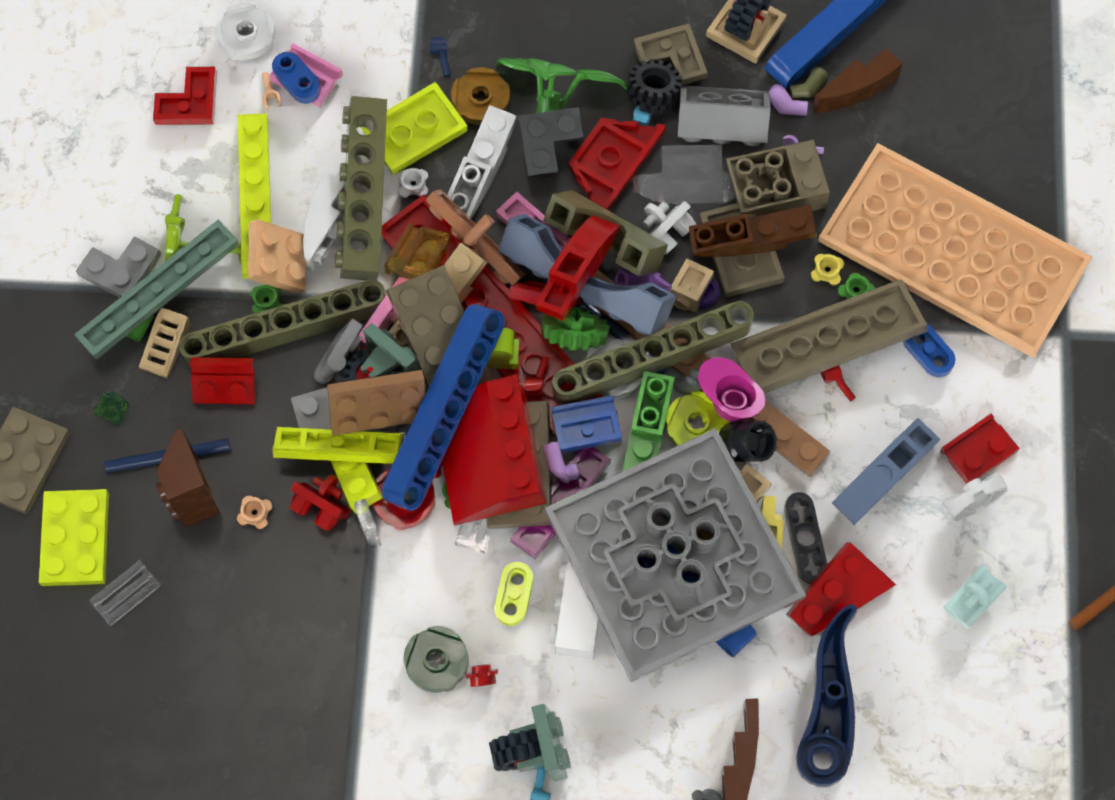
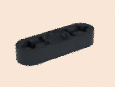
(809, 513)

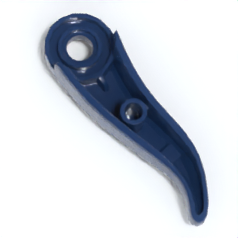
(833, 710)

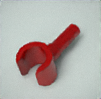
(835, 374)
(534, 386)

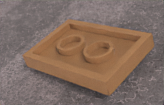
(375, 402)

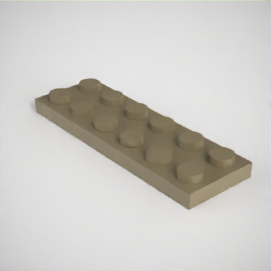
(830, 336)

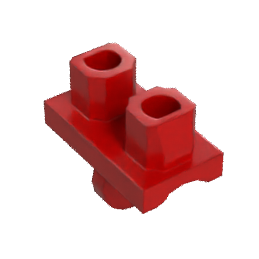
(306, 496)

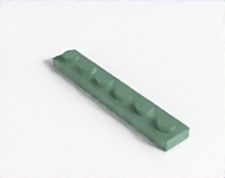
(157, 289)

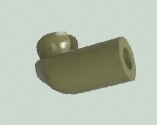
(812, 86)

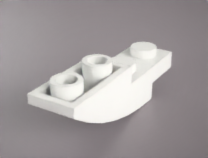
(482, 161)
(322, 219)

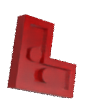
(193, 106)

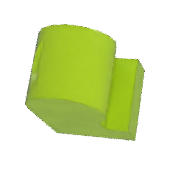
(505, 352)

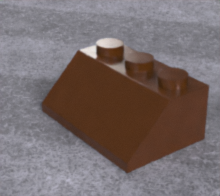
(184, 483)

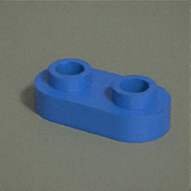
(294, 75)
(931, 349)

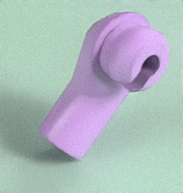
(784, 104)
(556, 464)

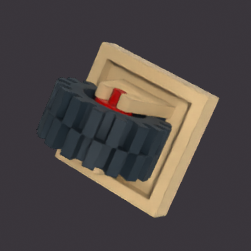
(746, 27)

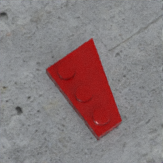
(844, 581)

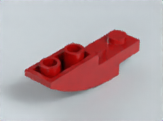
(574, 266)

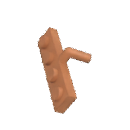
(475, 236)

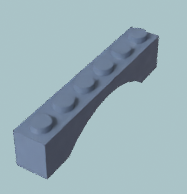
(641, 305)

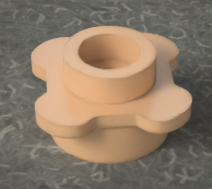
(253, 503)

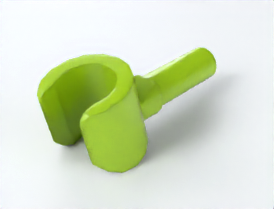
(173, 218)

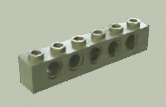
(372, 115)

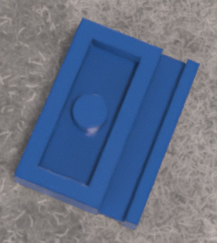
(586, 424)

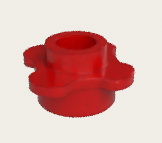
(482, 675)

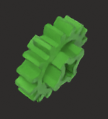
(577, 330)

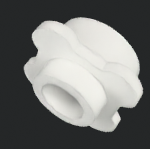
(410, 175)

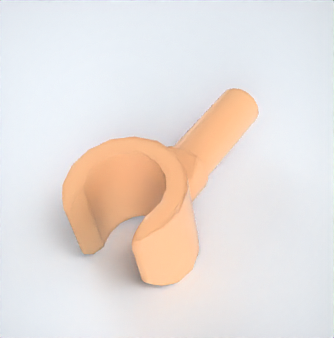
(269, 90)

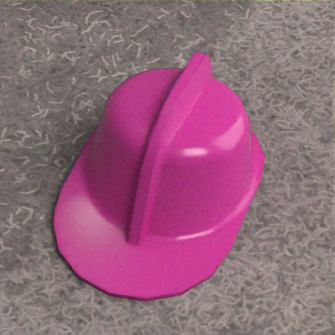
(730, 390)

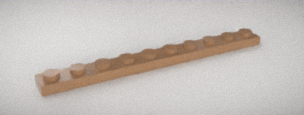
(792, 440)

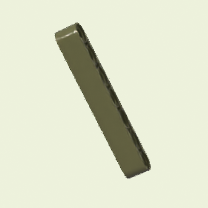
(295, 312)
(663, 342)

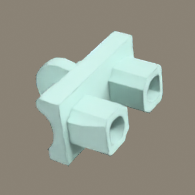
(974, 597)

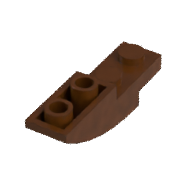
(753, 235)

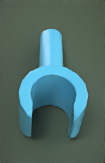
(641, 117)
(537, 792)

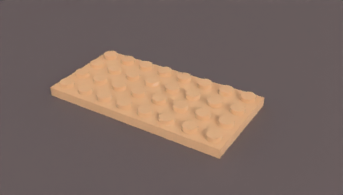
(955, 249)

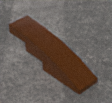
(738, 778)

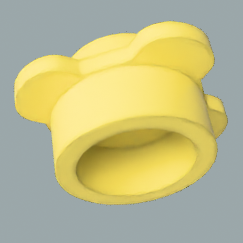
(830, 261)

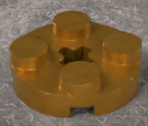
(470, 84)

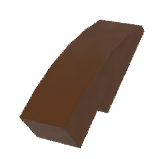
(858, 82)

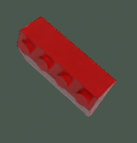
(493, 455)

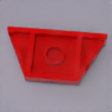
(612, 158)

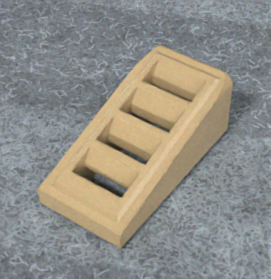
(159, 328)

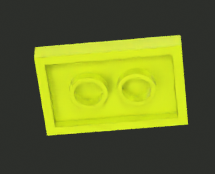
(419, 127)
(74, 537)

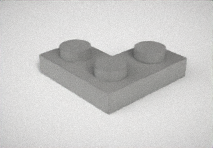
(121, 274)

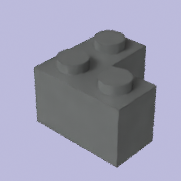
(540, 133)

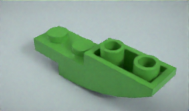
(649, 418)

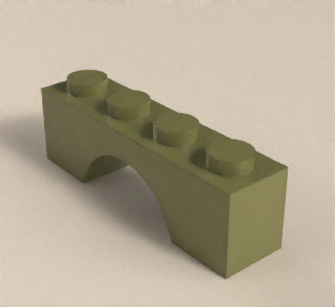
(632, 246)

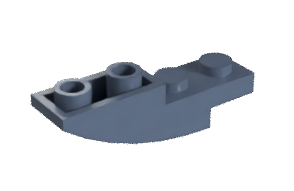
(886, 471)

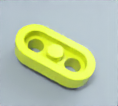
(512, 594)

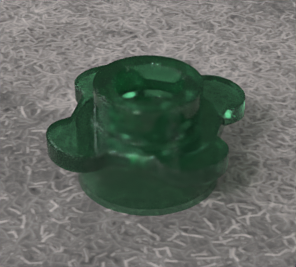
(114, 401)

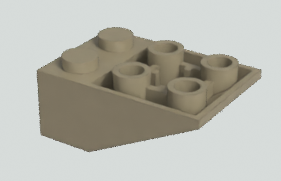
(779, 179)

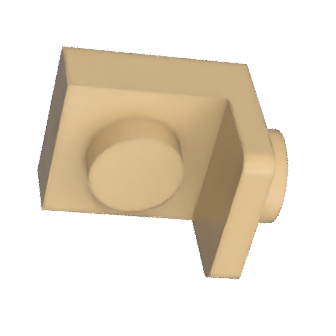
(690, 285)

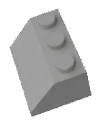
(724, 115)

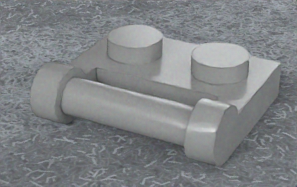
(334, 358)

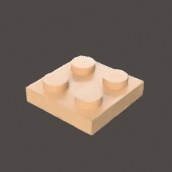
(276, 256)

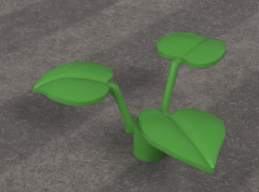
(549, 99)

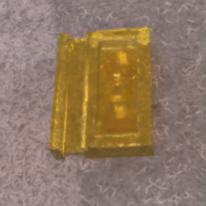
(417, 251)

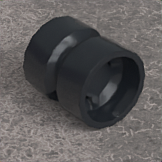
(749, 440)

